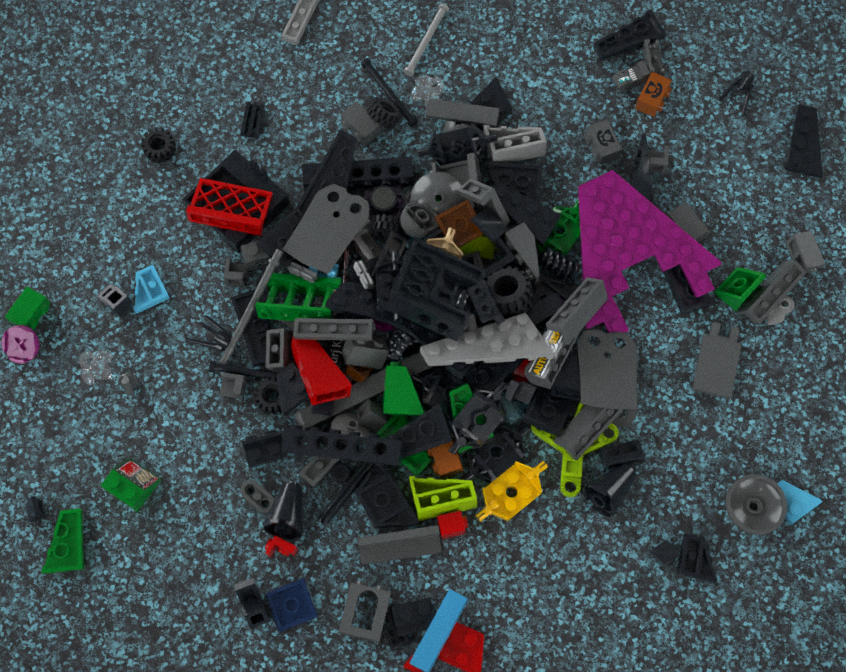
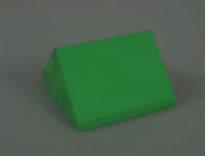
(739, 287)

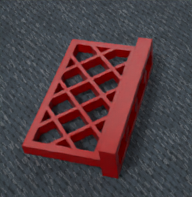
(242, 222)

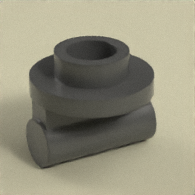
(128, 381)

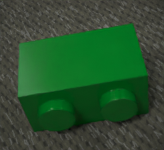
(28, 309)

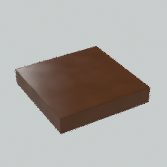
(459, 218)

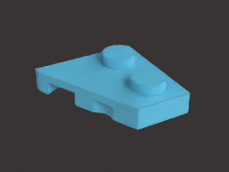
(148, 289)
(798, 502)

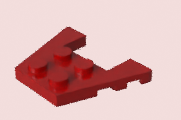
(461, 650)

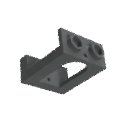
(383, 600)

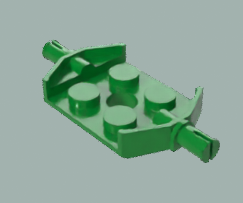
(570, 223)

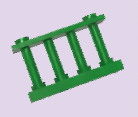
(296, 285)

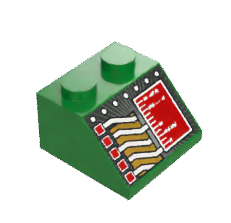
(130, 484)

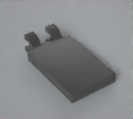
(717, 363)

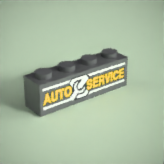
(543, 371)

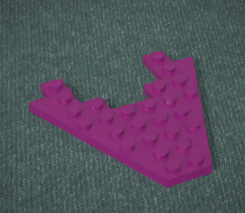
(624, 229)

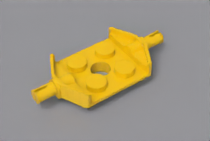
(518, 476)

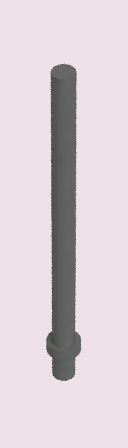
(273, 262)

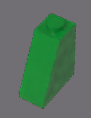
(399, 392)

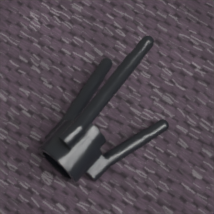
(743, 82)
(221, 337)

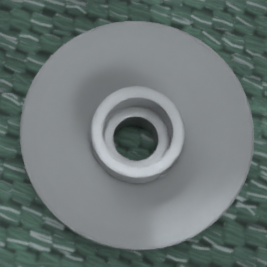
(344, 422)

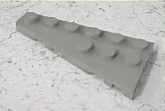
(491, 343)

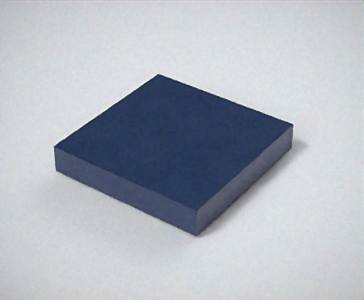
(291, 605)

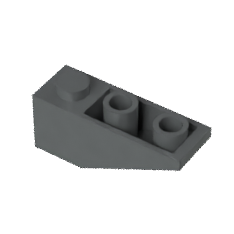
(522, 245)

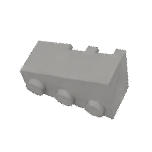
(515, 144)

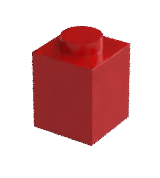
(452, 524)

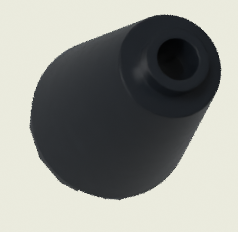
(610, 489)
(286, 513)

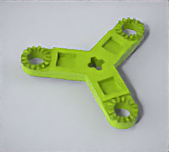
(571, 469)

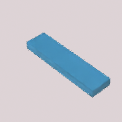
(438, 631)

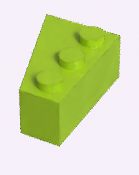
(441, 496)

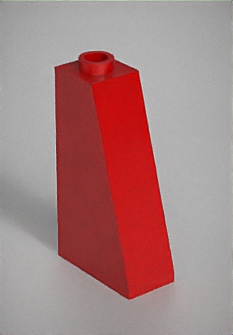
(319, 372)

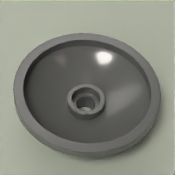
(437, 184)
(767, 498)

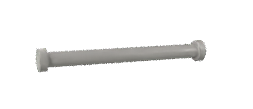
(409, 71)

